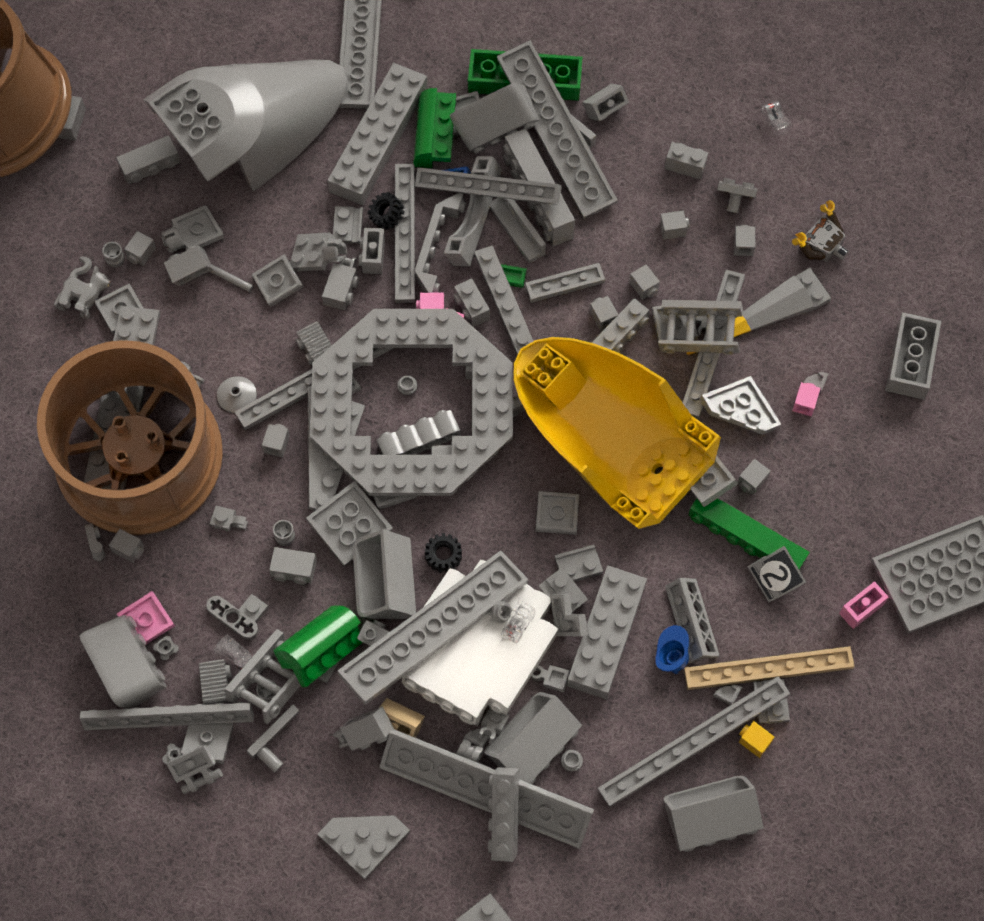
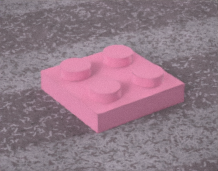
(149, 617)

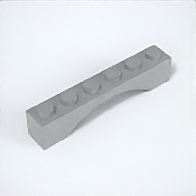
(464, 241)

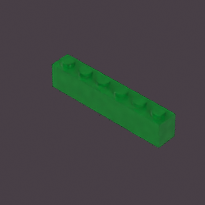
(744, 530)

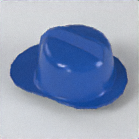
(672, 649)

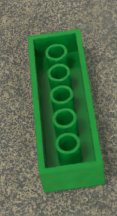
(487, 75)

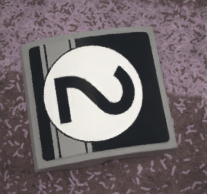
(776, 574)

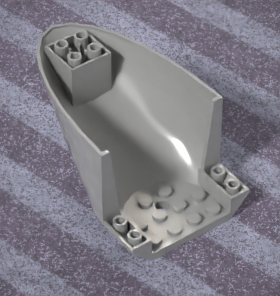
(254, 113)

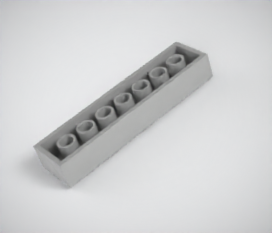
(377, 134)

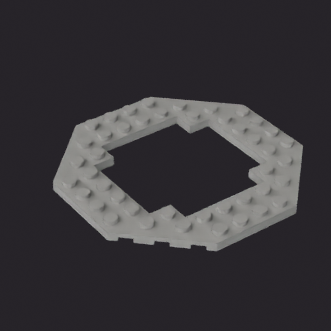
(411, 473)

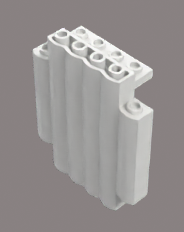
(481, 664)

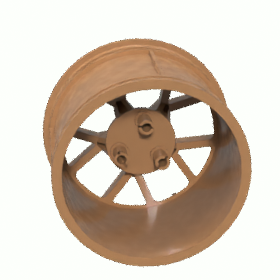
(32, 96)
(132, 442)

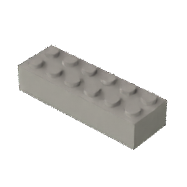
(528, 165)
(607, 632)

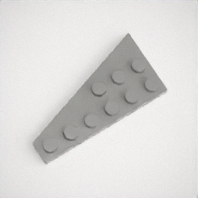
(322, 470)

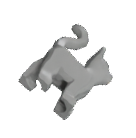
(82, 292)

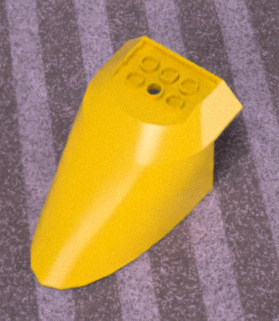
(614, 425)

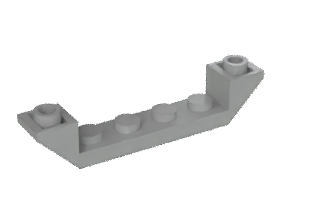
(450, 207)

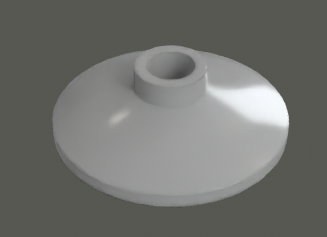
(233, 402)

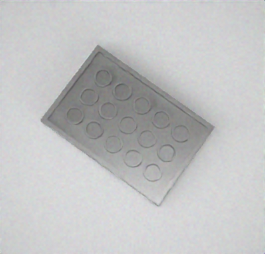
(935, 575)

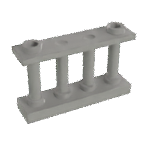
(696, 308)
(251, 674)

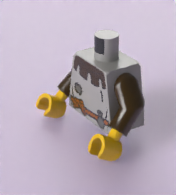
(824, 237)

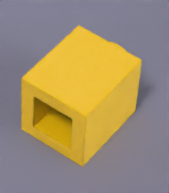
(755, 738)

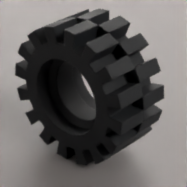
(392, 216)
(443, 541)

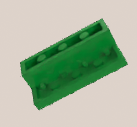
(434, 128)
(320, 644)

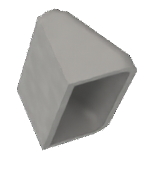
(495, 117)
(384, 576)
(123, 661)
(534, 736)
(713, 812)

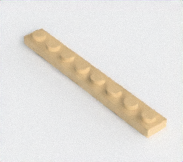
(768, 668)

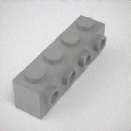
(623, 327)
(504, 814)

